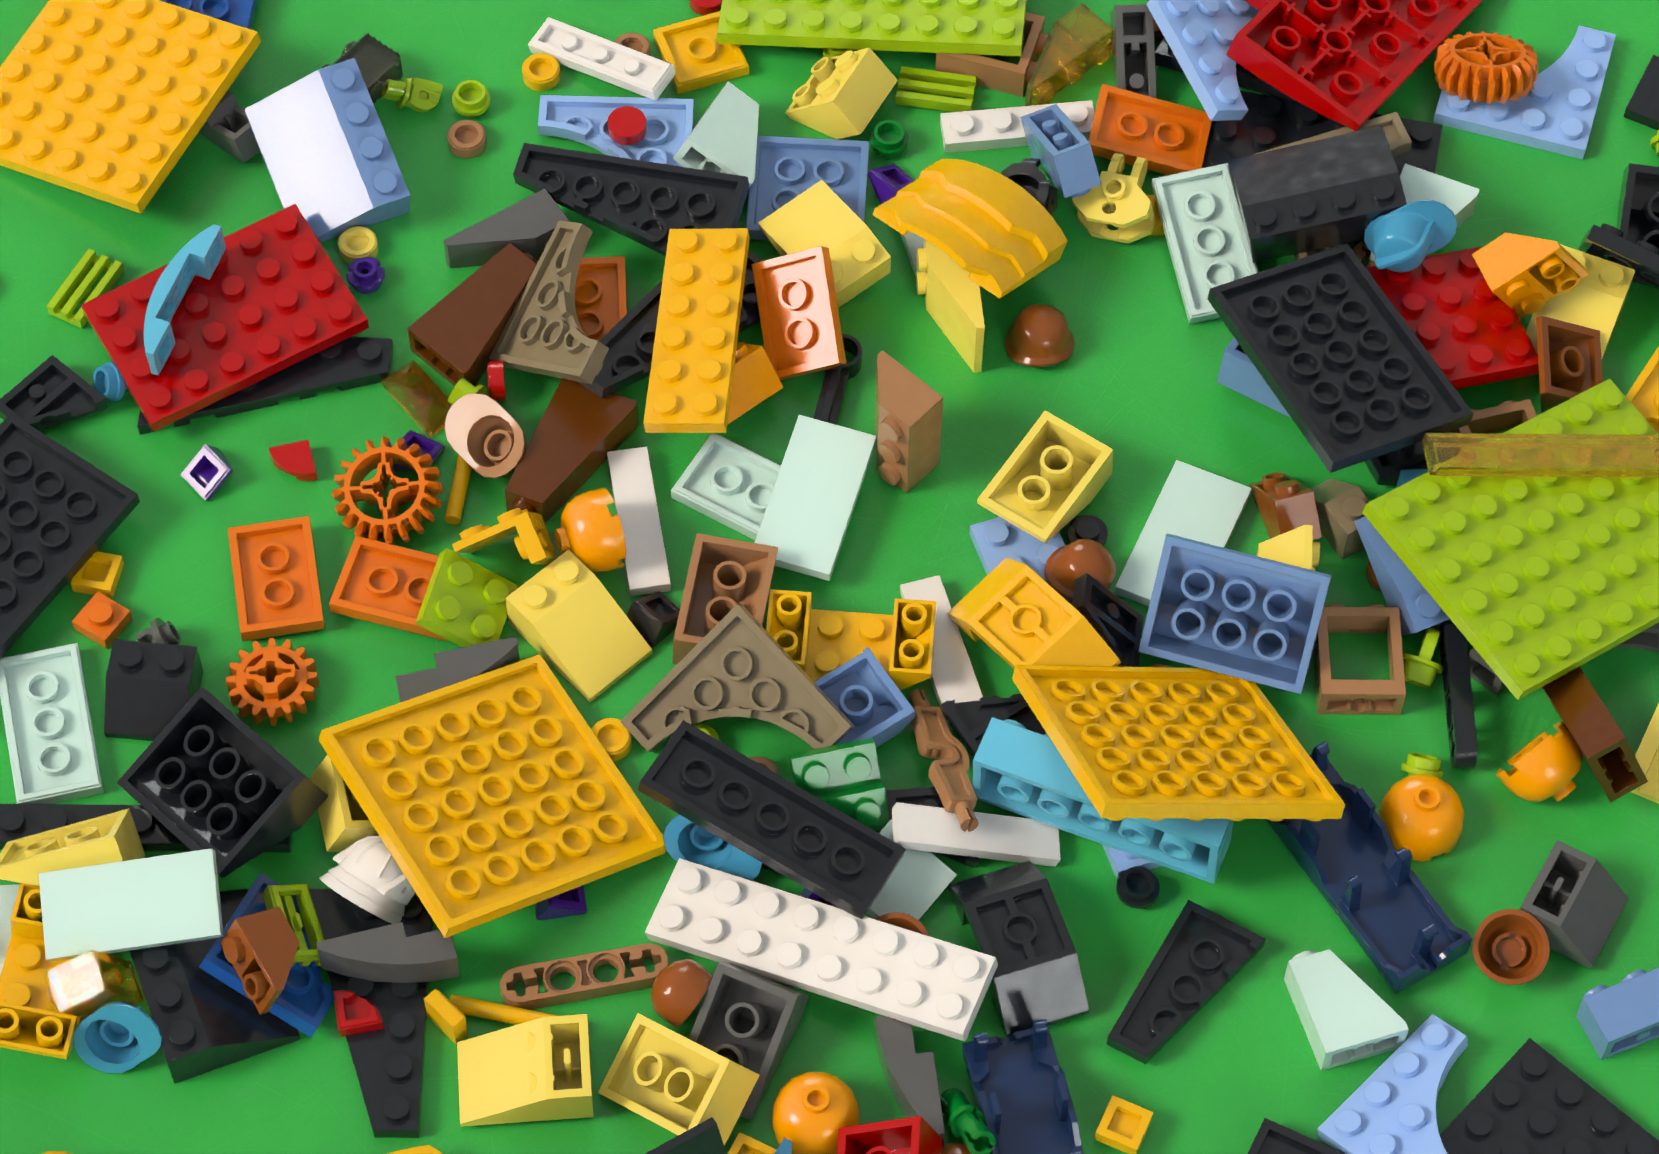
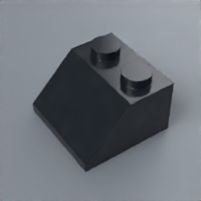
(148, 687)

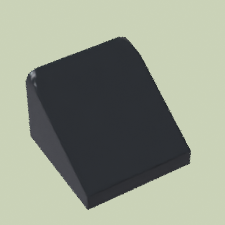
(654, 617)

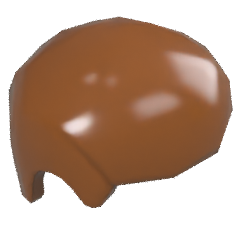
(679, 990)

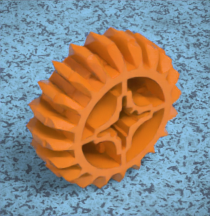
(1485, 67)
(354, 490)

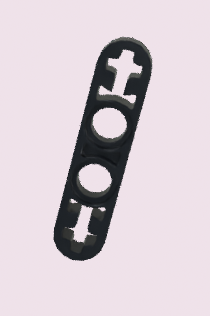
(1458, 696)

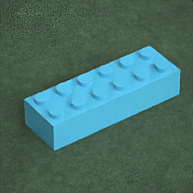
(1030, 778)

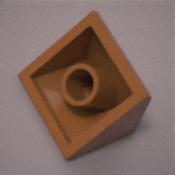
(1567, 360)

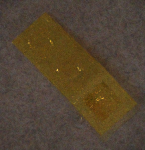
(1072, 48)

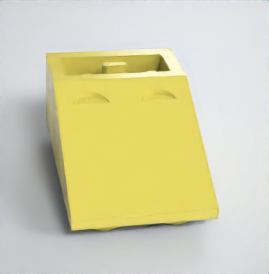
(527, 1073)

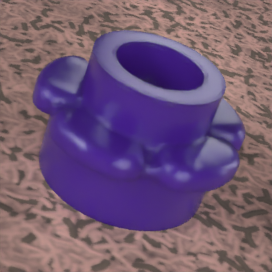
(367, 282)

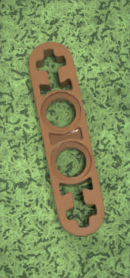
(583, 970)

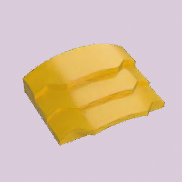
(979, 222)

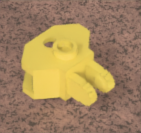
(1117, 203)

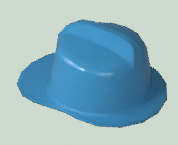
(1410, 234)
(693, 843)
(116, 1037)

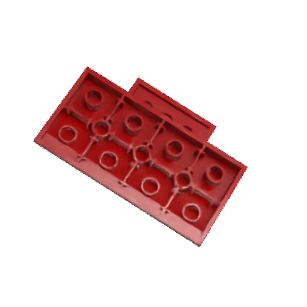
(1344, 53)

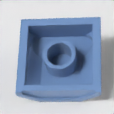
(867, 699)

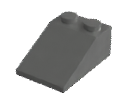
(749, 1023)

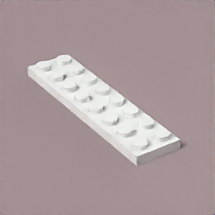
(822, 949)

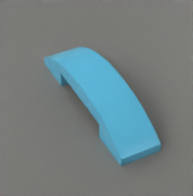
(197, 258)

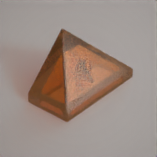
(419, 397)

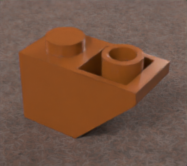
(1285, 504)
(262, 954)

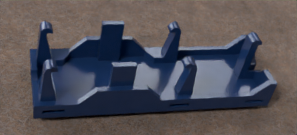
(1373, 886)
(1023, 1092)

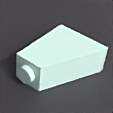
(724, 136)
(1425, 185)
(1340, 1010)

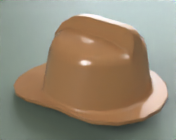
(485, 435)

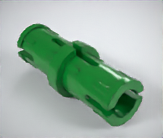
(967, 1122)

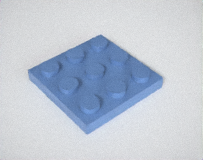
(793, 165)

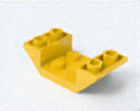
(1029, 621)
(828, 638)
(26, 1012)

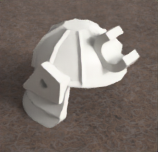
(371, 879)

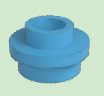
(109, 381)

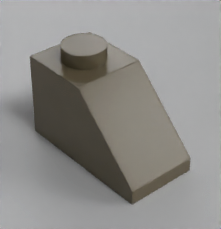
(1337, 509)

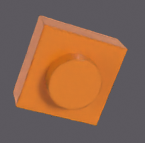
(102, 620)

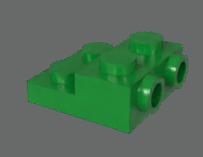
(846, 779)

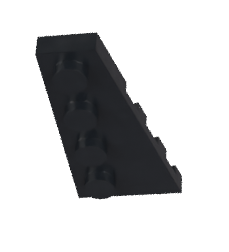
(1186, 973)

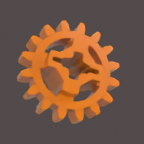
(274, 676)

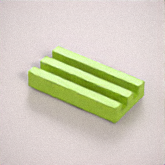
(936, 85)
(80, 284)
(281, 897)

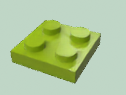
(464, 601)

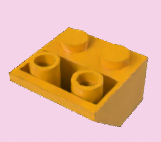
(1528, 270)
(752, 379)

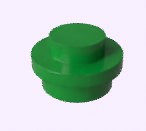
(888, 138)

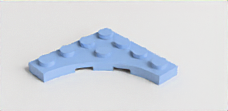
(1200, 39)
(1555, 113)
(586, 118)
(1399, 1101)

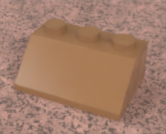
(905, 424)
(718, 579)

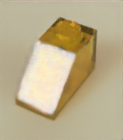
(92, 981)

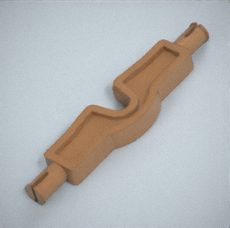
(950, 771)

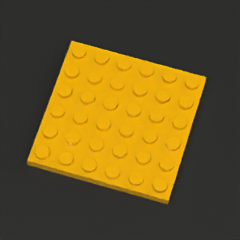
(114, 93)
(1176, 744)
(492, 794)

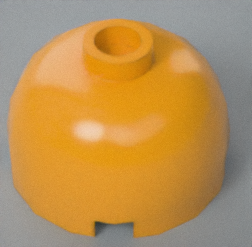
(592, 531)
(1544, 767)
(1423, 816)
(812, 1111)

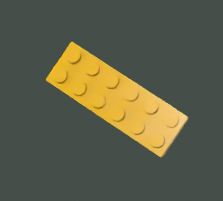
(697, 331)

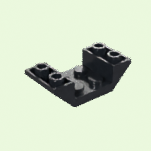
(1024, 929)

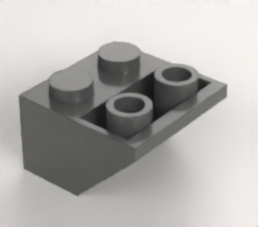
(1575, 903)

